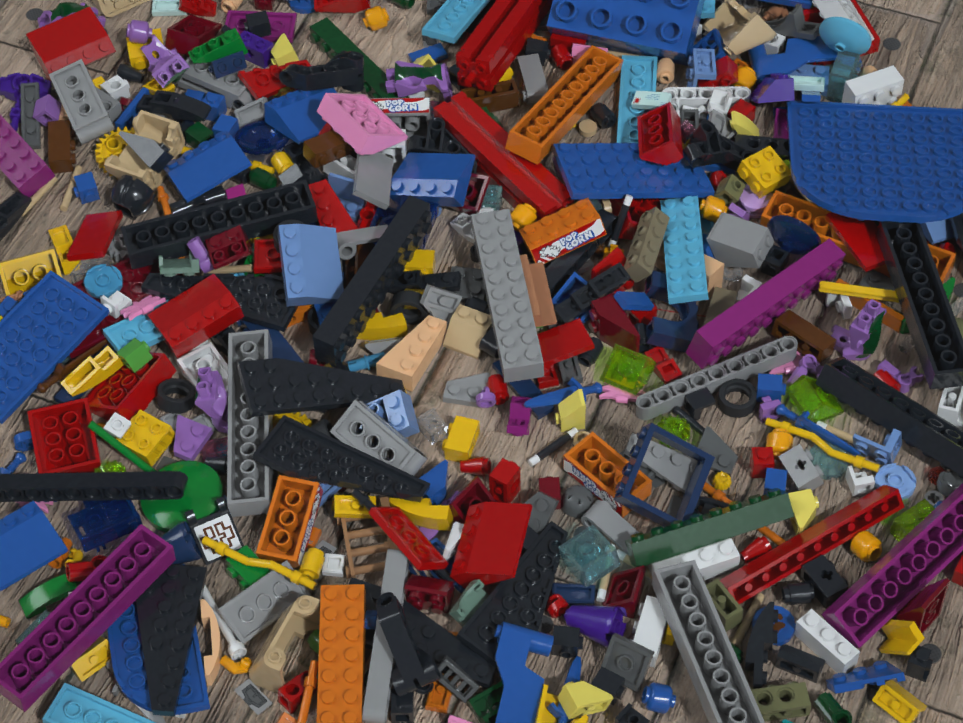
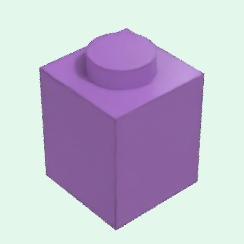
(47, 110)

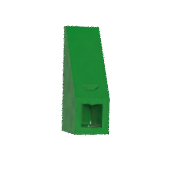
(218, 47)

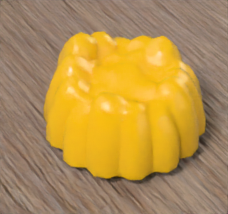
(721, 481)

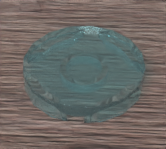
(830, 466)

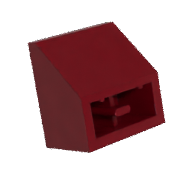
(228, 247)
(429, 593)

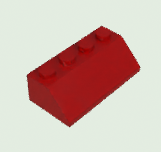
(660, 135)

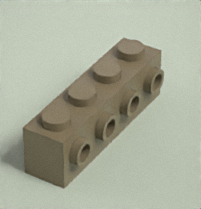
(646, 244)

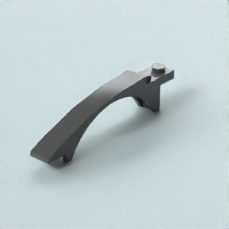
(792, 24)

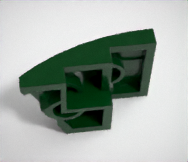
(487, 703)

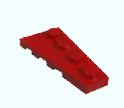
(265, 81)
(329, 207)

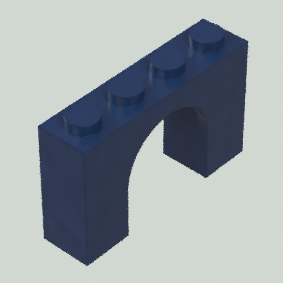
(667, 333)

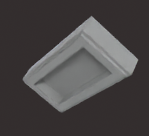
(251, 112)

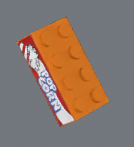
(562, 231)
(600, 469)
(289, 520)

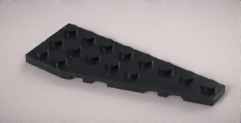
(167, 627)

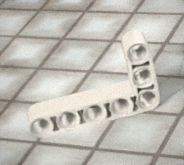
(700, 96)

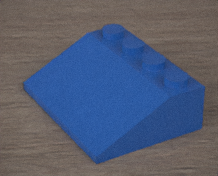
(297, 114)
(206, 166)
(433, 178)
(26, 544)

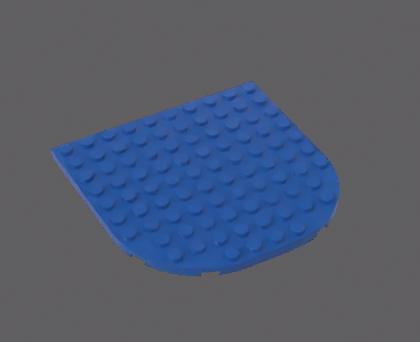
(878, 159)

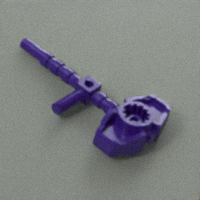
(11, 89)

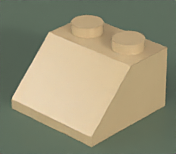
(466, 331)

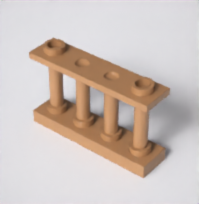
(351, 571)

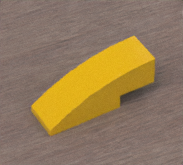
(62, 242)
(384, 327)
(92, 372)
(425, 514)

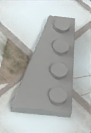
(666, 463)

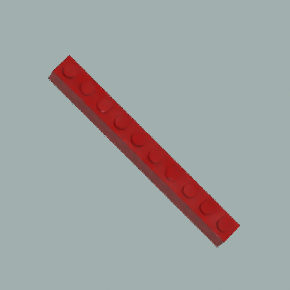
(813, 543)

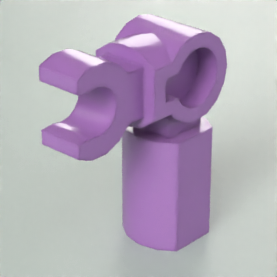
(199, 251)
(806, 364)
(906, 380)

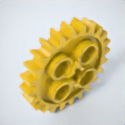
(110, 145)

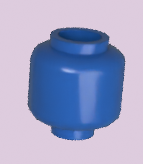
(658, 697)

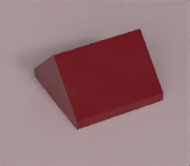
(475, 194)
(472, 494)
(626, 589)

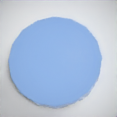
(897, 477)

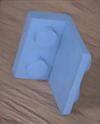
(702, 66)
(344, 190)
(882, 454)

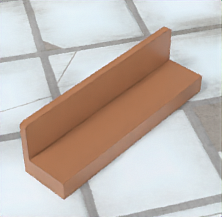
(538, 292)

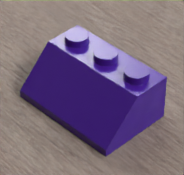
(774, 89)

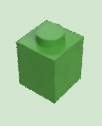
(135, 354)

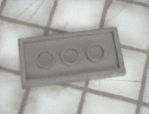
(373, 179)
(260, 604)

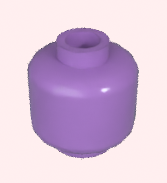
(138, 31)

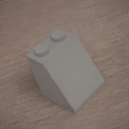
(739, 242)

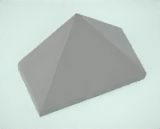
(382, 345)

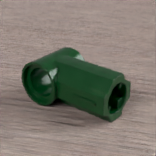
(831, 710)

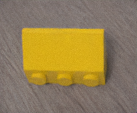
(27, 270)

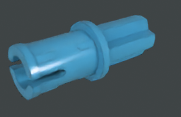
(365, 362)

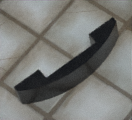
(295, 153)

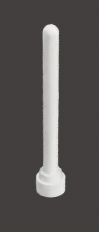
(235, 648)

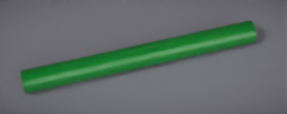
(120, 447)

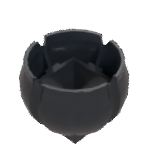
(132, 196)

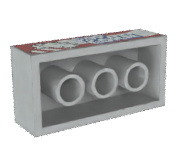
(407, 113)

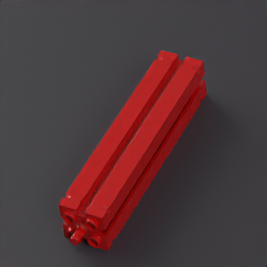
(498, 41)
(487, 140)

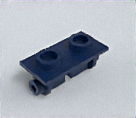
(228, 64)

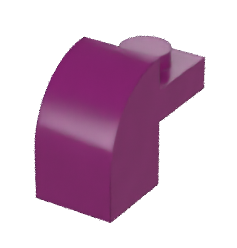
(519, 417)

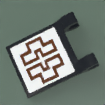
(217, 527)

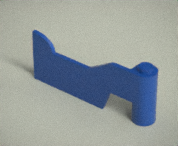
(797, 54)
(520, 684)

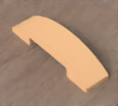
(211, 662)

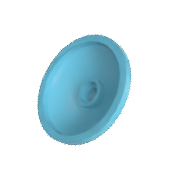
(844, 35)

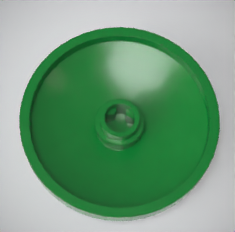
(200, 495)

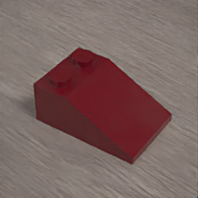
(190, 33)
(612, 324)
(925, 605)

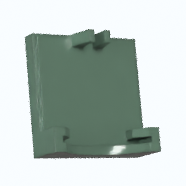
(171, 267)
(469, 602)

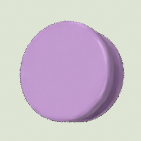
(752, 204)

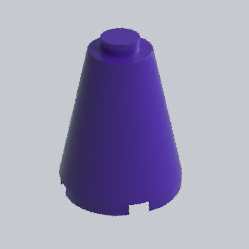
(597, 621)

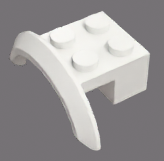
(951, 406)

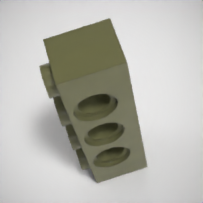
(776, 709)

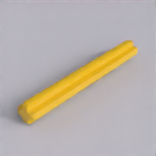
(858, 291)

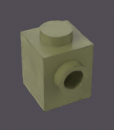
(730, 189)

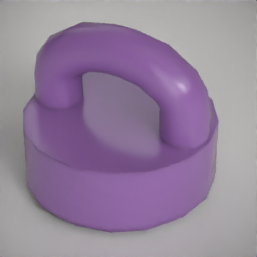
(485, 398)

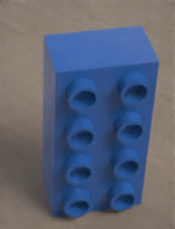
(631, 26)

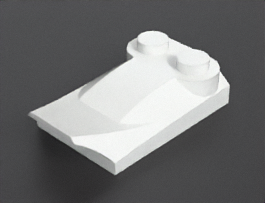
(203, 357)

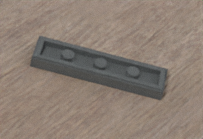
(29, 126)

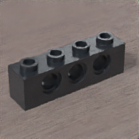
(757, 143)

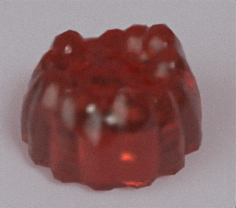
(934, 473)

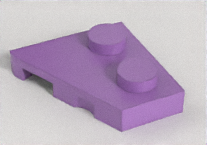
(190, 438)

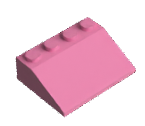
(360, 122)

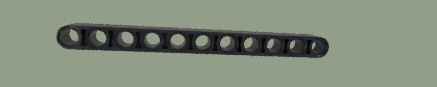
(560, 271)
(92, 486)

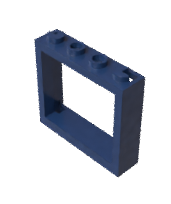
(630, 471)

